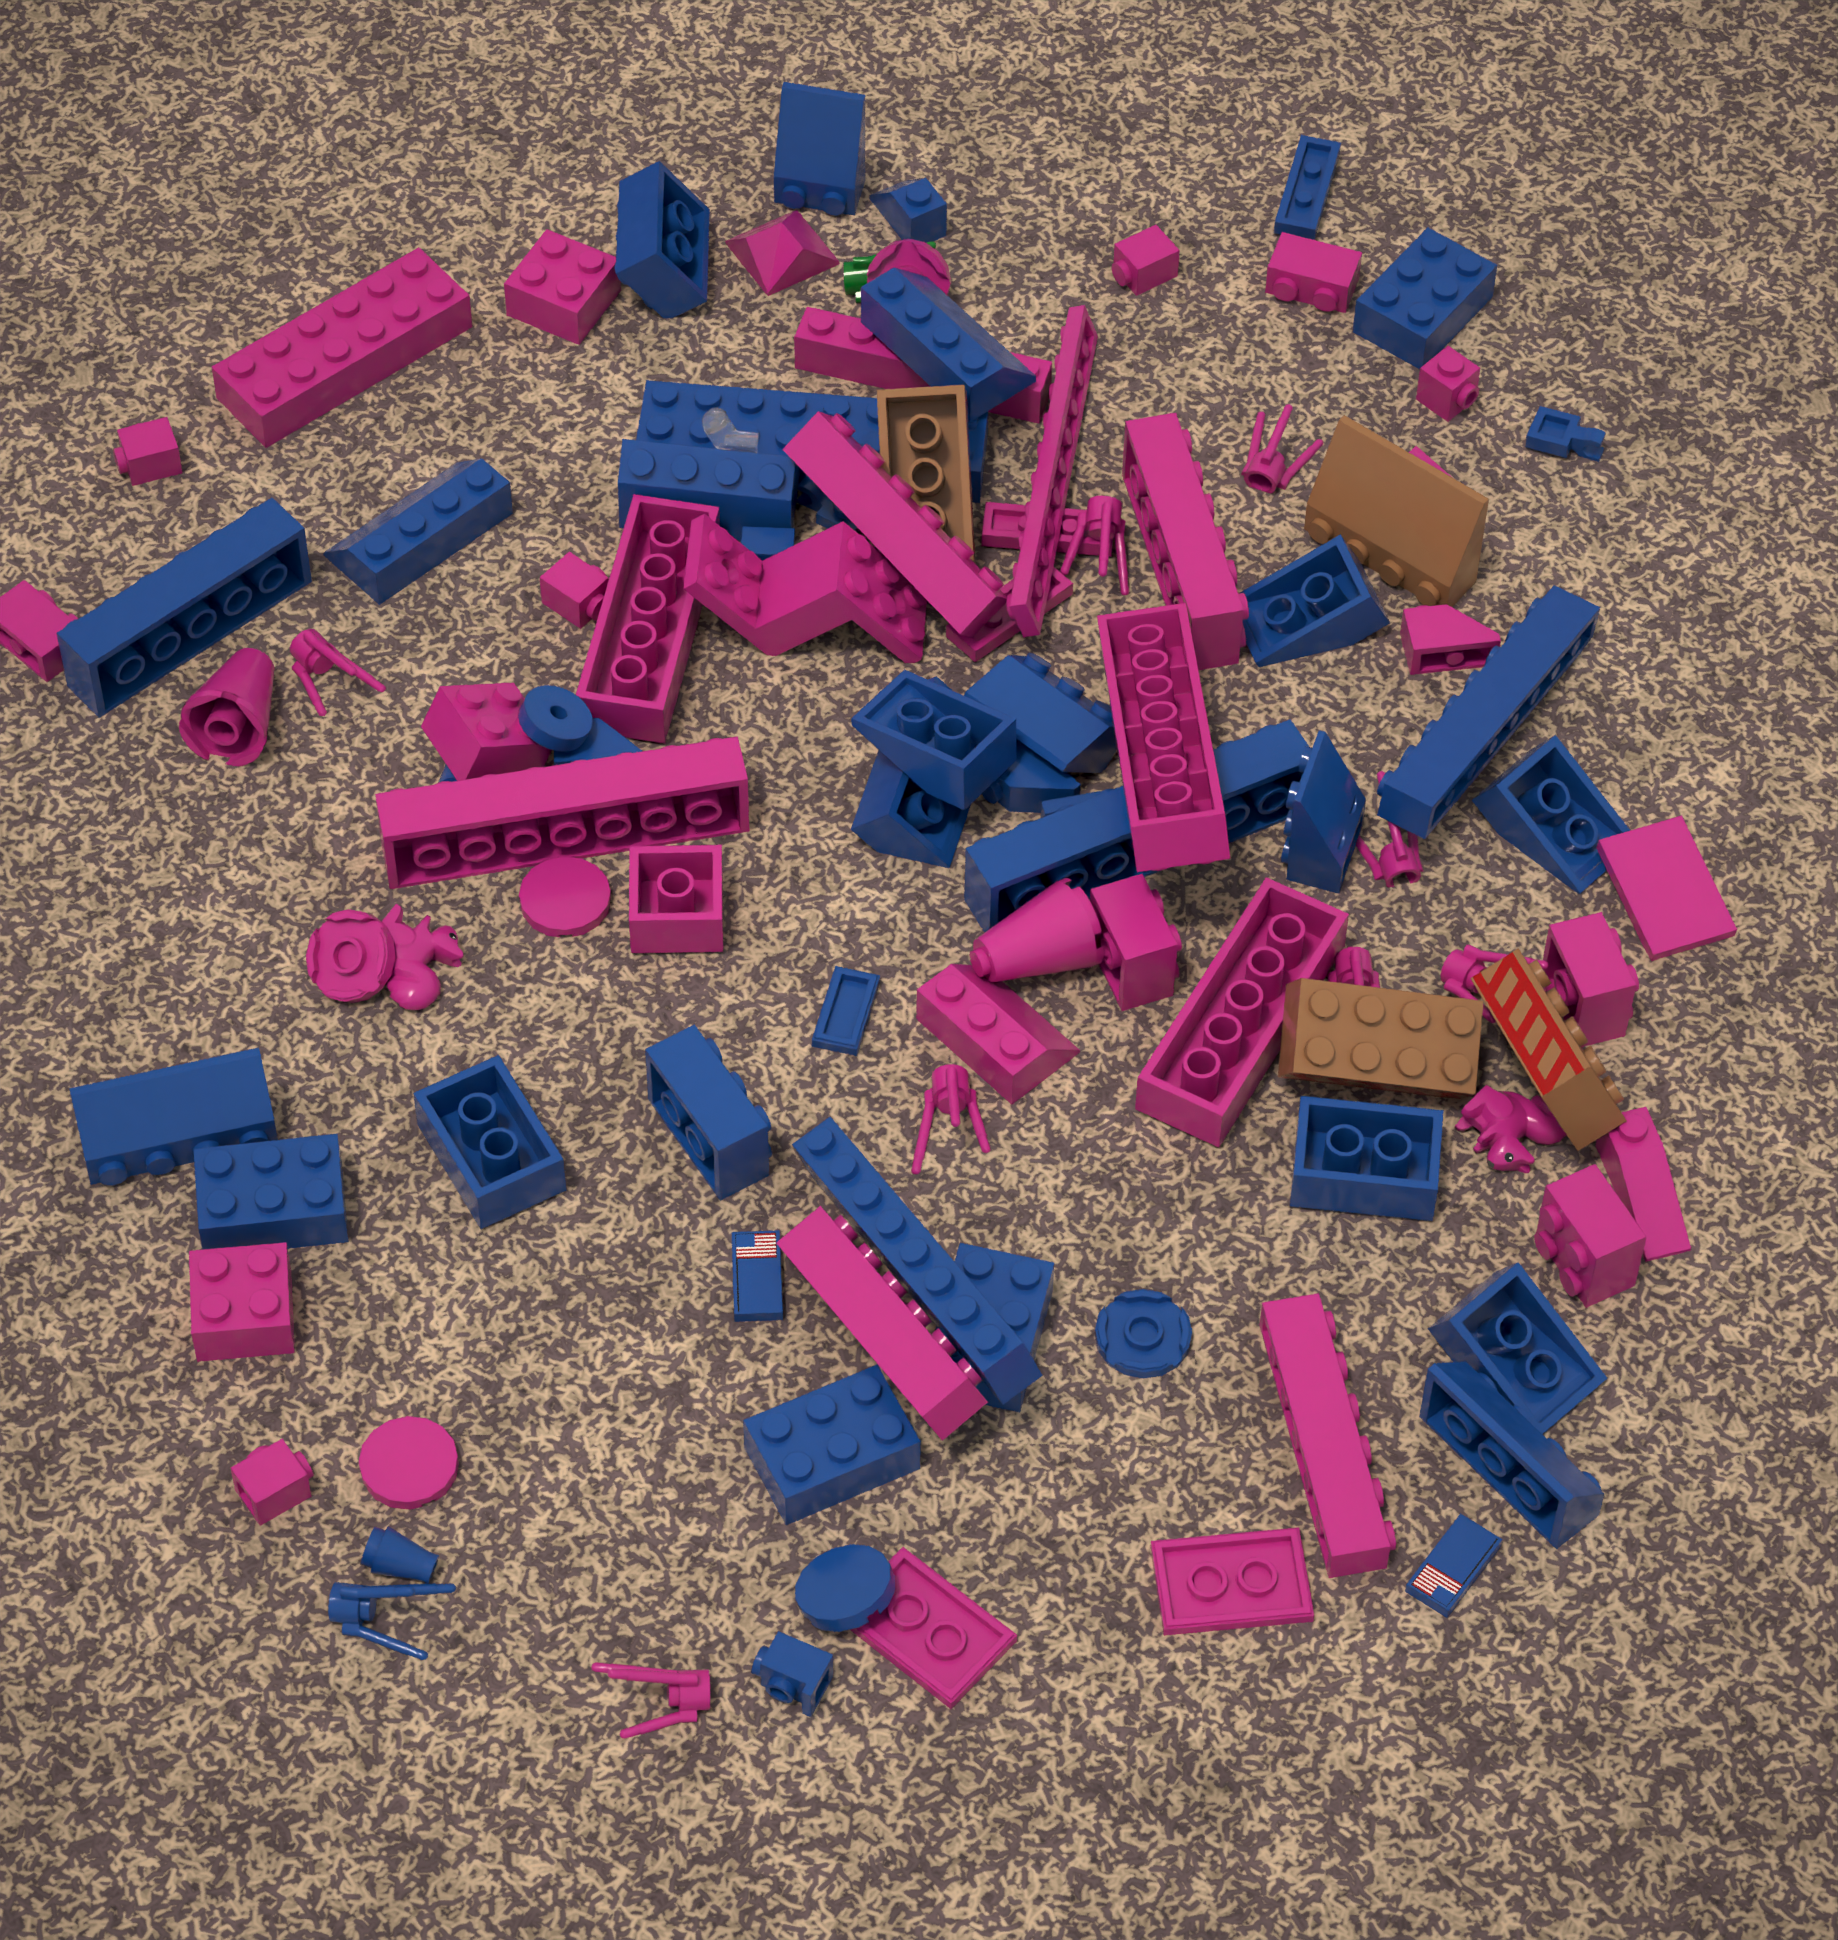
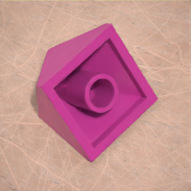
(782, 252)

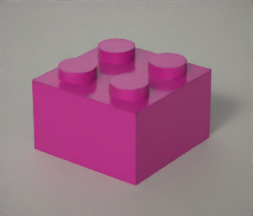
(562, 287)
(480, 730)
(676, 898)
(1136, 942)
(1591, 976)
(1589, 1236)
(241, 1302)

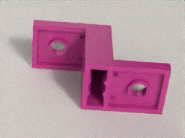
(804, 589)

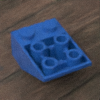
(1322, 818)

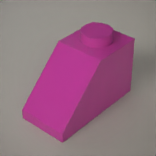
(1444, 639)

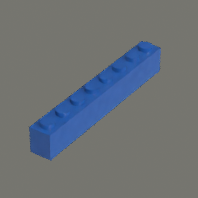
(1486, 712)
(917, 1261)

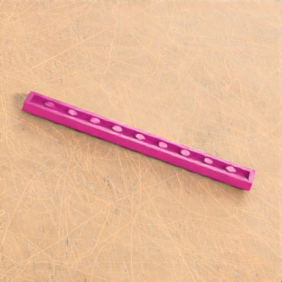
(1053, 473)

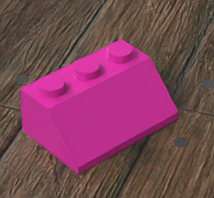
(992, 1030)

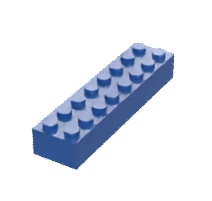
(675, 413)
(1094, 839)

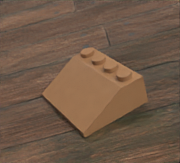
(1398, 515)

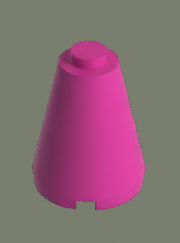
(231, 709)
(1041, 937)

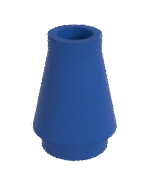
(397, 1556)

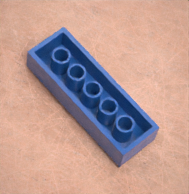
(184, 607)

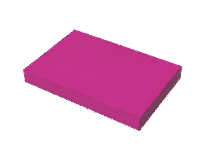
(1666, 888)
(1231, 1581)
(935, 1631)

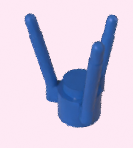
(357, 1603)

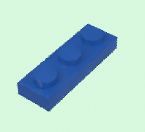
(1307, 187)

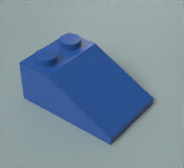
(820, 149)
(1312, 606)
(939, 737)
(1552, 813)
(1520, 1345)

